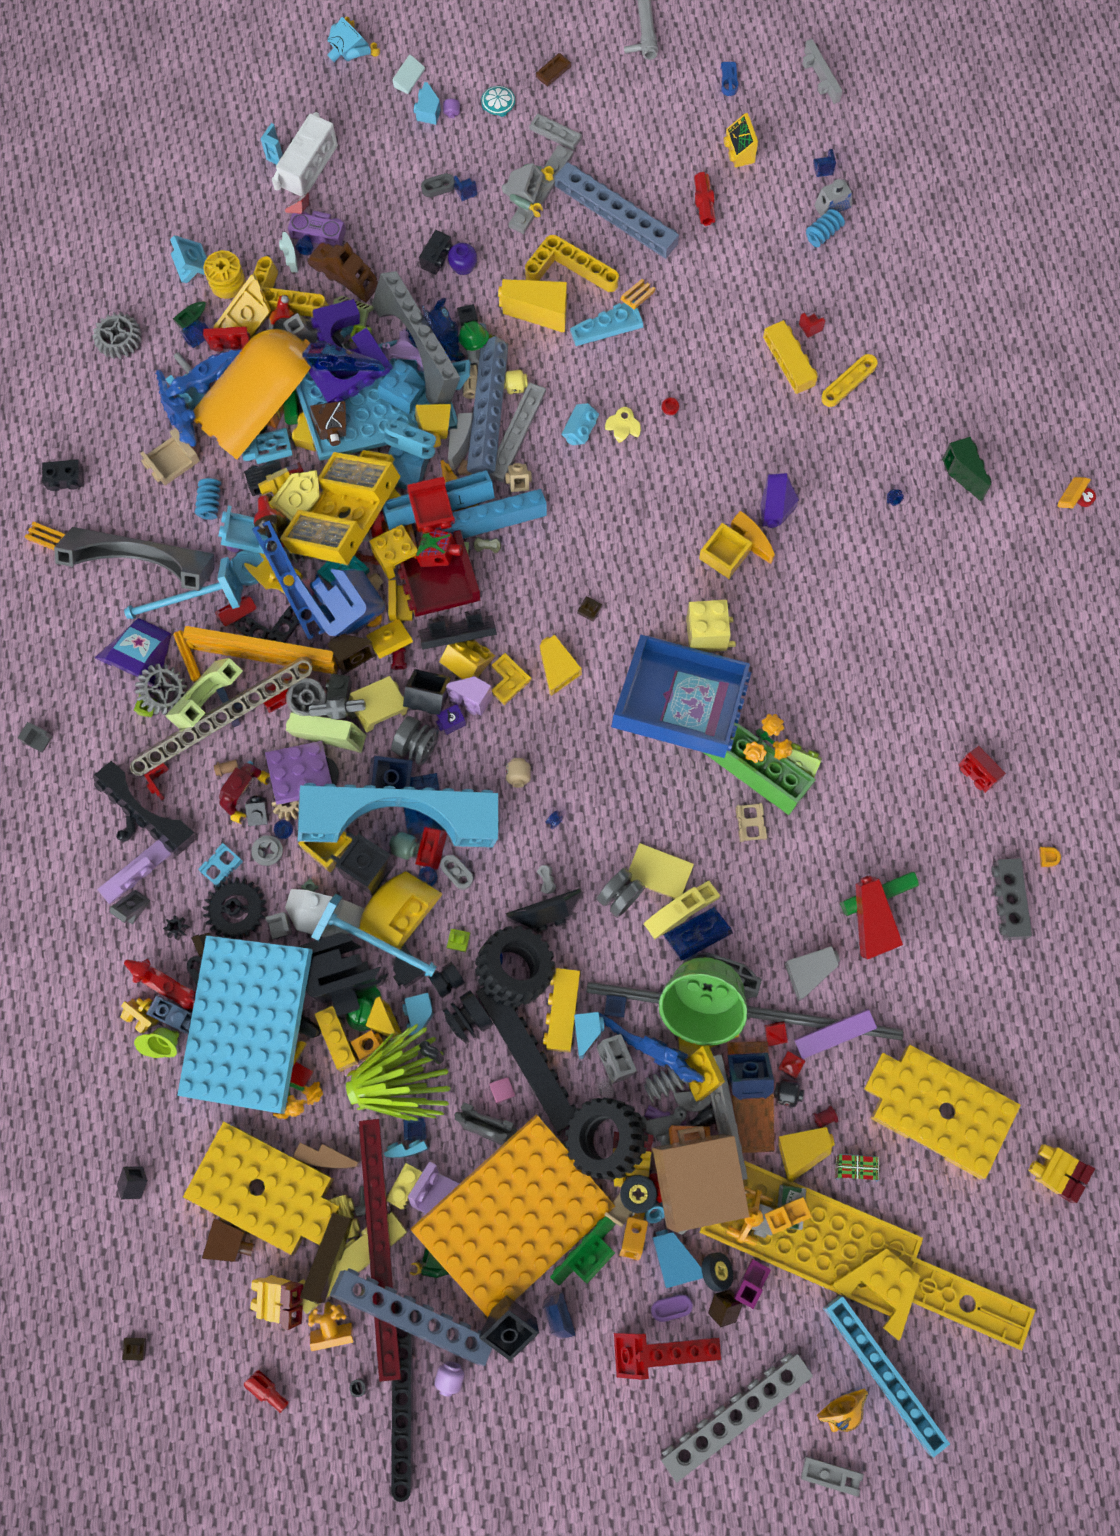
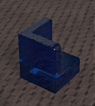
(826, 165)
(465, 189)
(414, 1129)

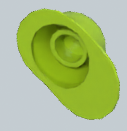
(158, 1044)

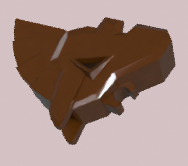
(342, 265)

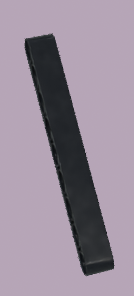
(406, 1432)

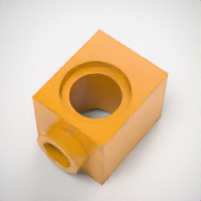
(358, 1044)

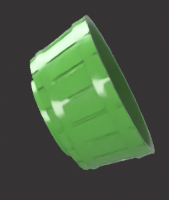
(703, 1014)

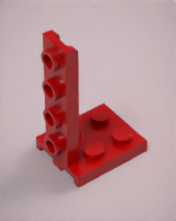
(227, 338)
(635, 1356)

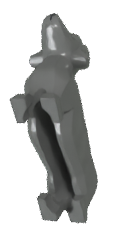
(485, 1126)

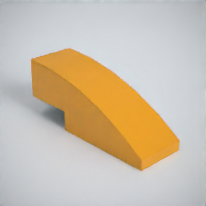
(749, 529)

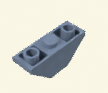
(170, 1014)

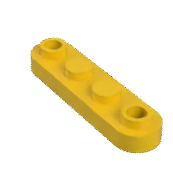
(849, 380)

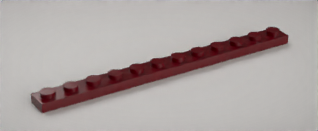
(379, 1243)

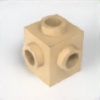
(518, 477)

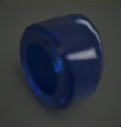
(304, 245)

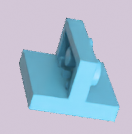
(187, 257)

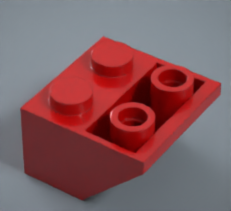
(981, 769)

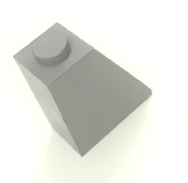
(811, 970)

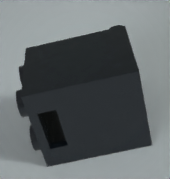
(364, 863)

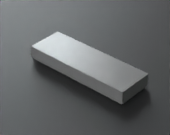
(555, 131)

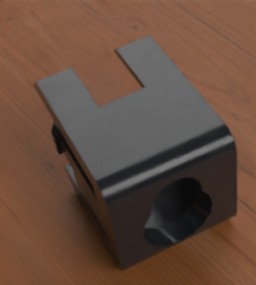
(334, 975)

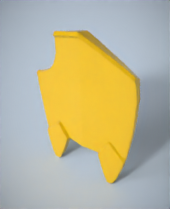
(265, 576)

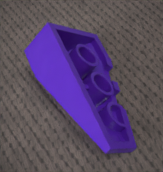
(777, 500)

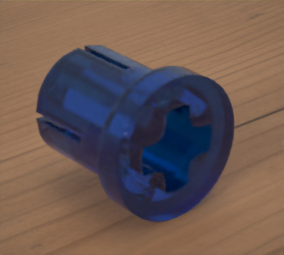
(433, 875)

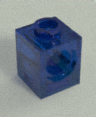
(194, 334)

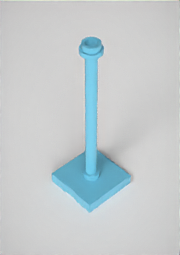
(227, 580)
(330, 918)

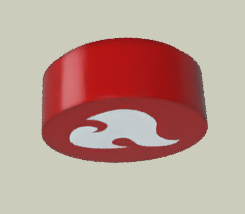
(1087, 498)

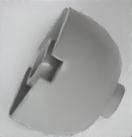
(311, 693)

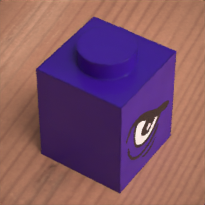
(450, 720)

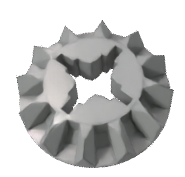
(265, 842)

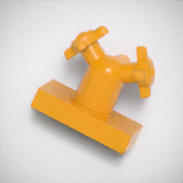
(330, 1333)

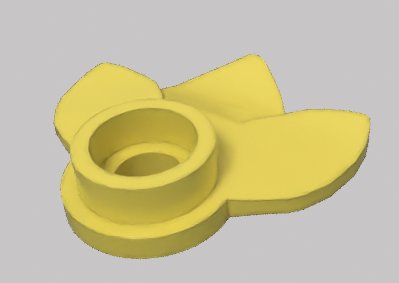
(621, 426)

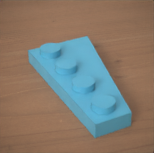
(607, 324)

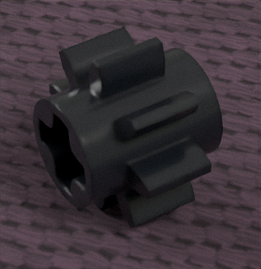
(180, 923)

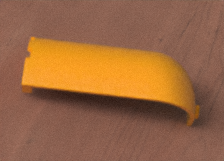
(252, 389)

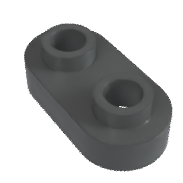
(437, 184)

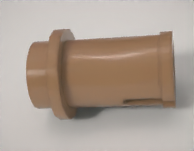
(224, 768)

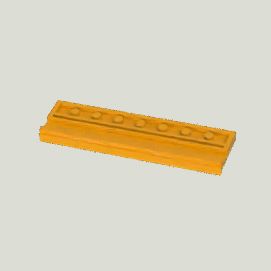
(258, 649)

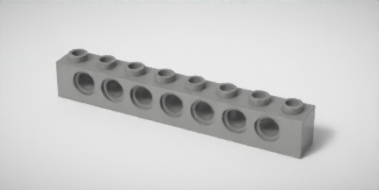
(799, 1375)

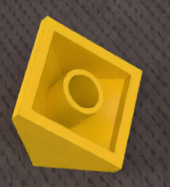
(382, 1019)

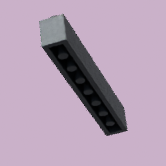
(530, 1060)

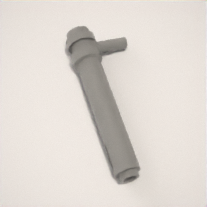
(648, 38)

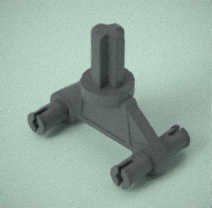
(660, 1126)

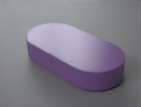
(671, 1308)

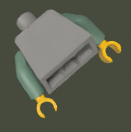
(524, 185)

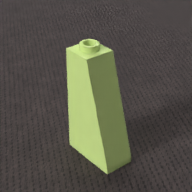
(329, 731)

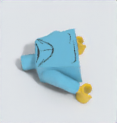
(348, 42)

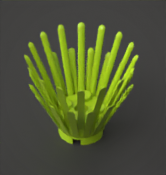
(373, 1086)

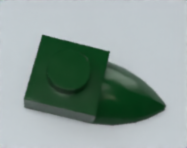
(189, 314)

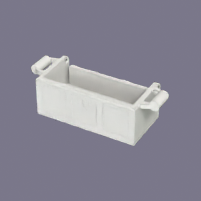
(306, 156)

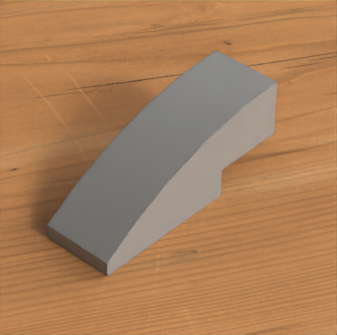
(460, 439)

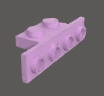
(134, 871)

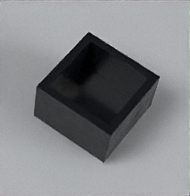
(426, 692)

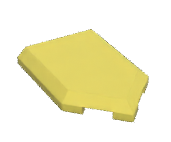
(297, 493)

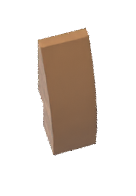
(325, 1157)

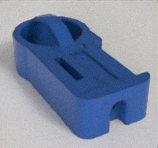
(729, 76)

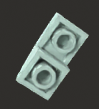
(286, 245)

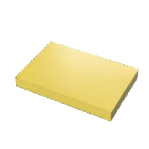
(660, 871)

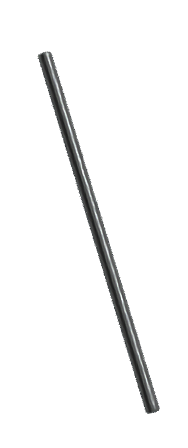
(752, 1012)

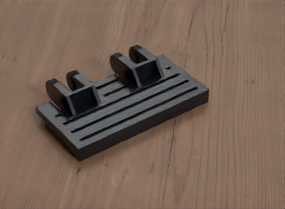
(457, 632)

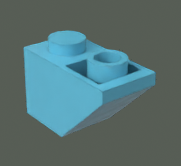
(428, 105)
(419, 1011)

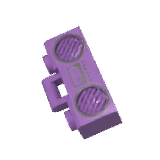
(318, 227)

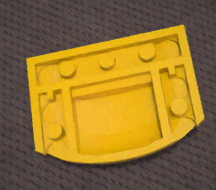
(398, 909)

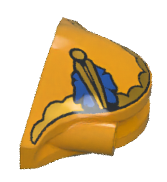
(845, 1411)

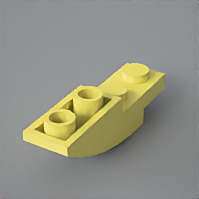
(680, 909)

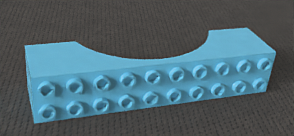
(466, 815)

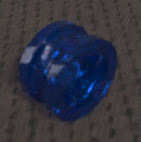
(554, 820)

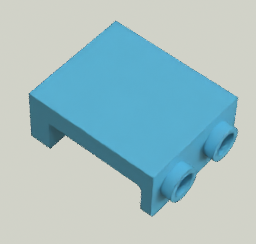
(238, 532)

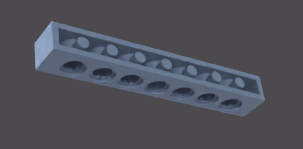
(578, 184)
(487, 406)
(343, 1291)

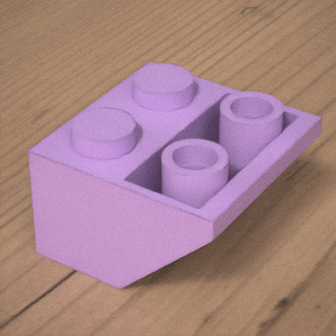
(470, 693)

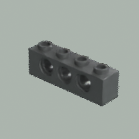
(1013, 869)

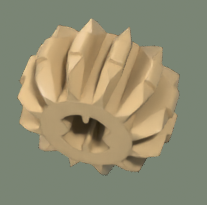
(284, 811)

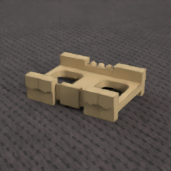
(744, 823)

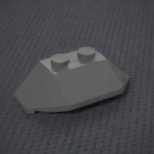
(749, 979)

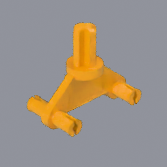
(755, 1217)

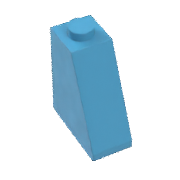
(675, 1260)

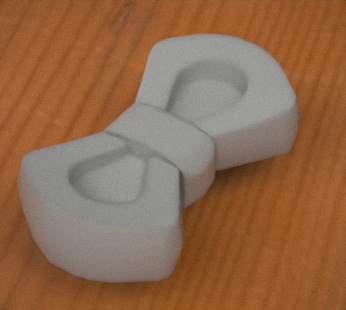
(548, 885)

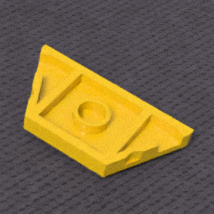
(247, 308)

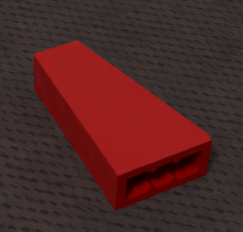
(875, 920)

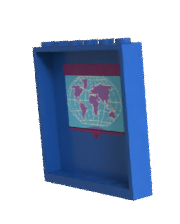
(682, 696)

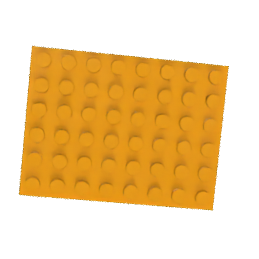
(512, 1217)

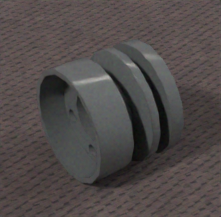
(412, 739)

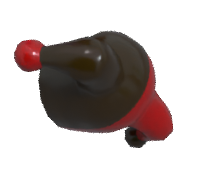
(267, 513)

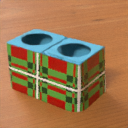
(857, 1167)

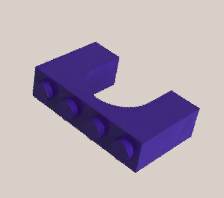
(333, 318)
(342, 389)

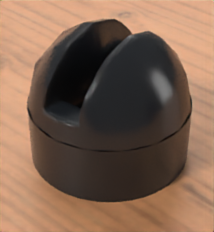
(355, 1388)

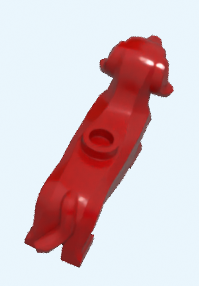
(161, 983)

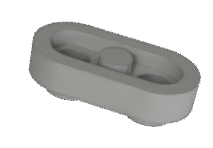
(457, 872)

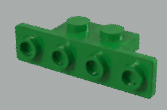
(588, 1256)

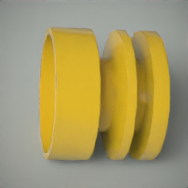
(224, 274)

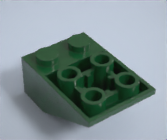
(967, 467)

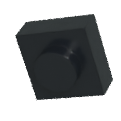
(467, 314)

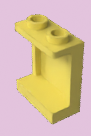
(382, 702)

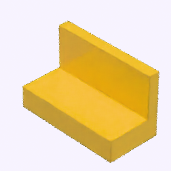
(398, 603)

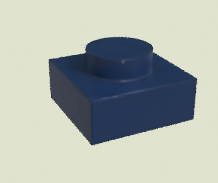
(615, 1006)

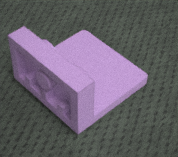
(430, 1189)

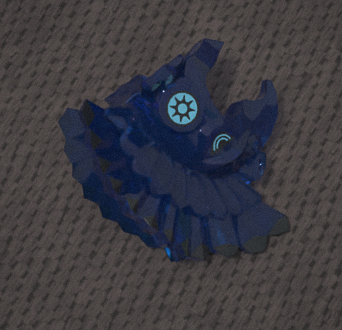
(444, 330)

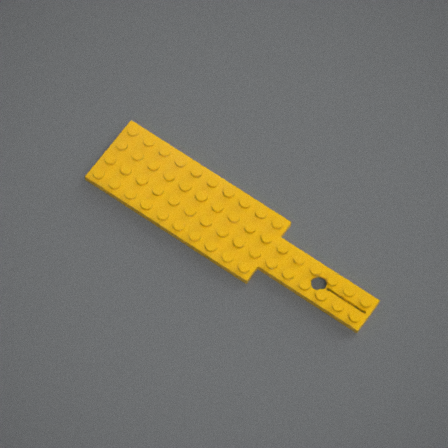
(844, 1238)

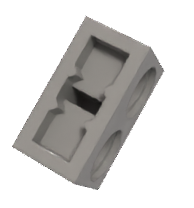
(616, 1059)

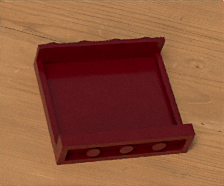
(439, 586)

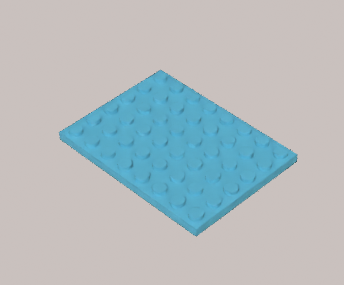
(364, 414)
(245, 1023)

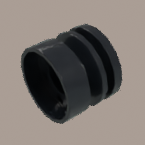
(467, 1017)

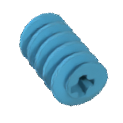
(824, 227)
(207, 498)

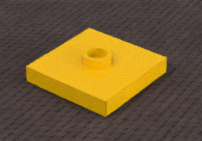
(389, 638)

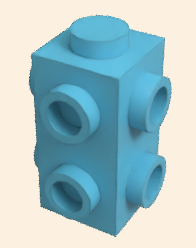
(580, 424)

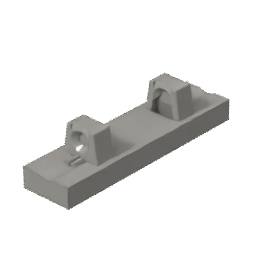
(828, 82)

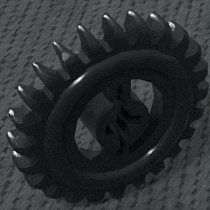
(216, 908)

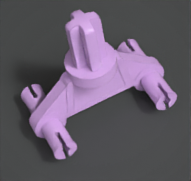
(403, 350)

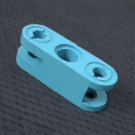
(409, 439)

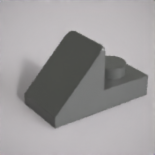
(130, 907)

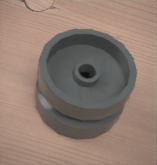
(620, 893)

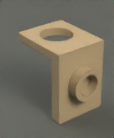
(619, 1213)

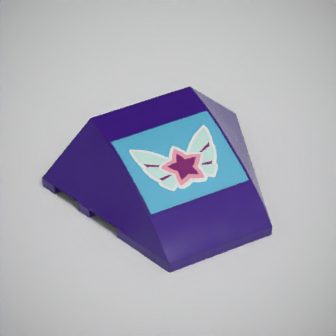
(137, 649)

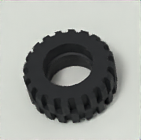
(527, 946)
(582, 1133)

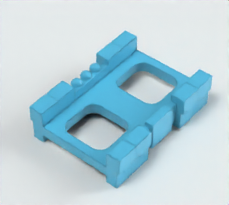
(225, 869)

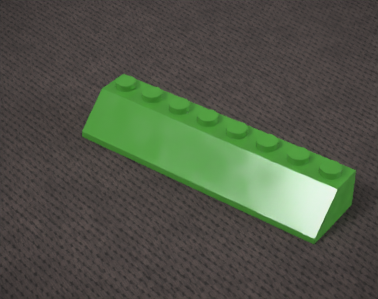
(772, 778)

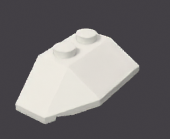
(308, 907)

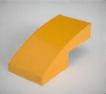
(788, 1215)

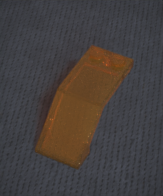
(753, 1115)

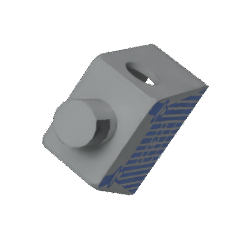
(834, 196)

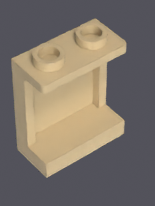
(170, 459)

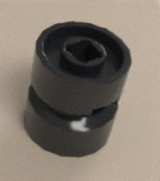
(446, 979)

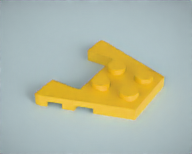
(888, 1279)

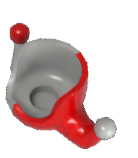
(280, 314)

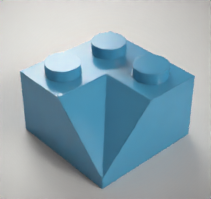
(402, 387)
(409, 467)

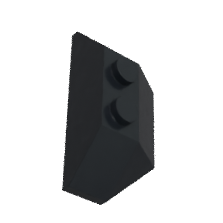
(547, 912)

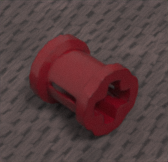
(398, 659)
(825, 1117)

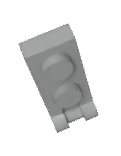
(831, 1476)

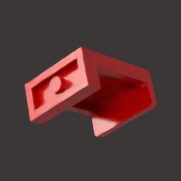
(430, 505)

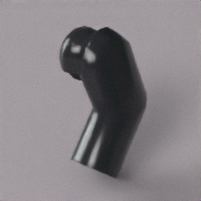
(125, 834)
(431, 1052)

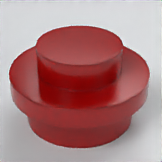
(670, 406)

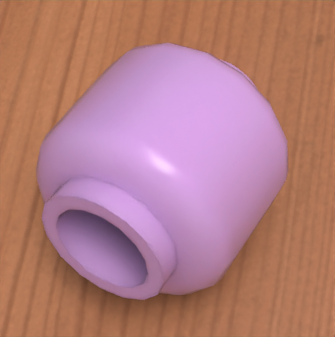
(449, 1378)

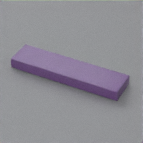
(835, 1033)

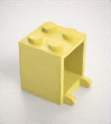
(709, 626)

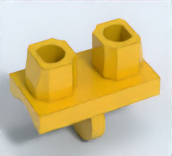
(139, 1009)

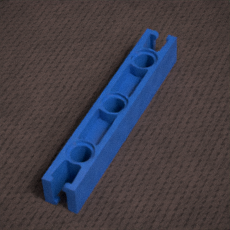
(281, 567)

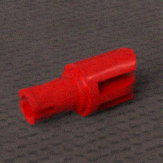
(265, 1390)

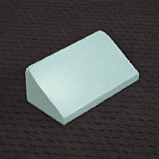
(408, 74)

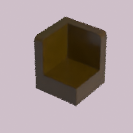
(725, 1308)

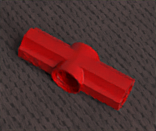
(704, 198)

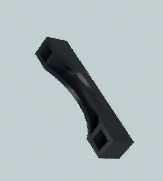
(172, 833)

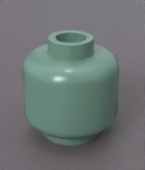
(404, 845)

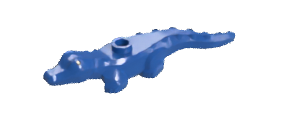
(202, 374)
(177, 412)
(658, 1050)

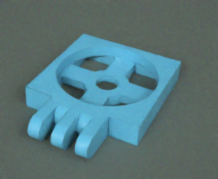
(256, 445)

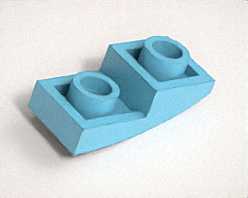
(399, 1151)

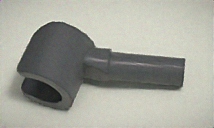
(360, 1209)

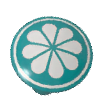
(498, 100)

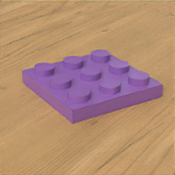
(295, 767)

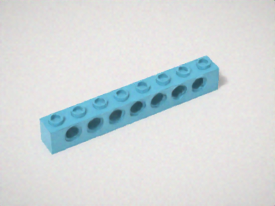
(886, 1376)

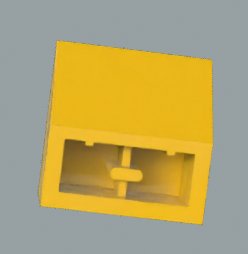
(466, 658)

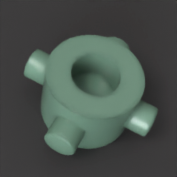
(309, 885)

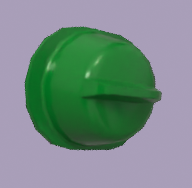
(473, 336)
(358, 1019)

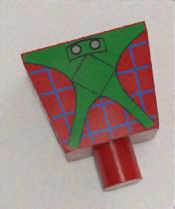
(437, 549)

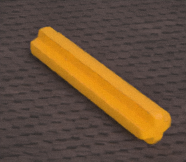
(187, 656)

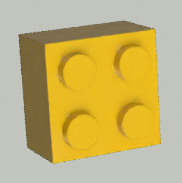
(725, 550)
(323, 850)

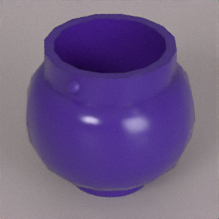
(462, 258)

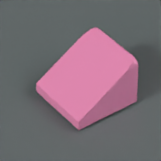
(502, 1090)

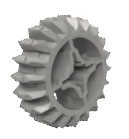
(121, 341)
(160, 682)

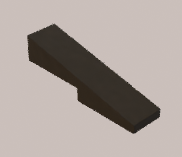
(325, 1261)

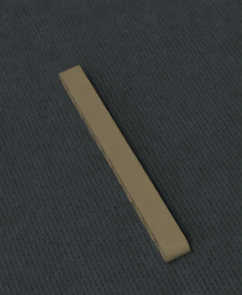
(216, 723)

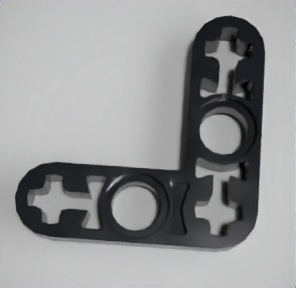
(274, 634)

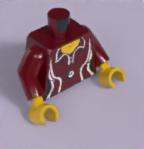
(237, 786)

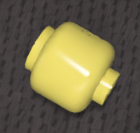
(515, 382)

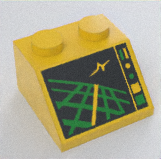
(741, 141)

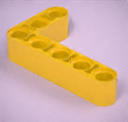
(572, 262)
(299, 302)

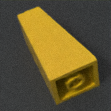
(535, 302)

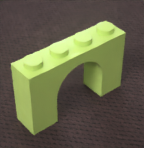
(188, 708)

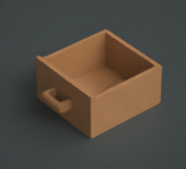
(700, 1181)

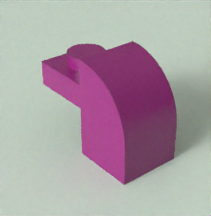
(751, 1284)

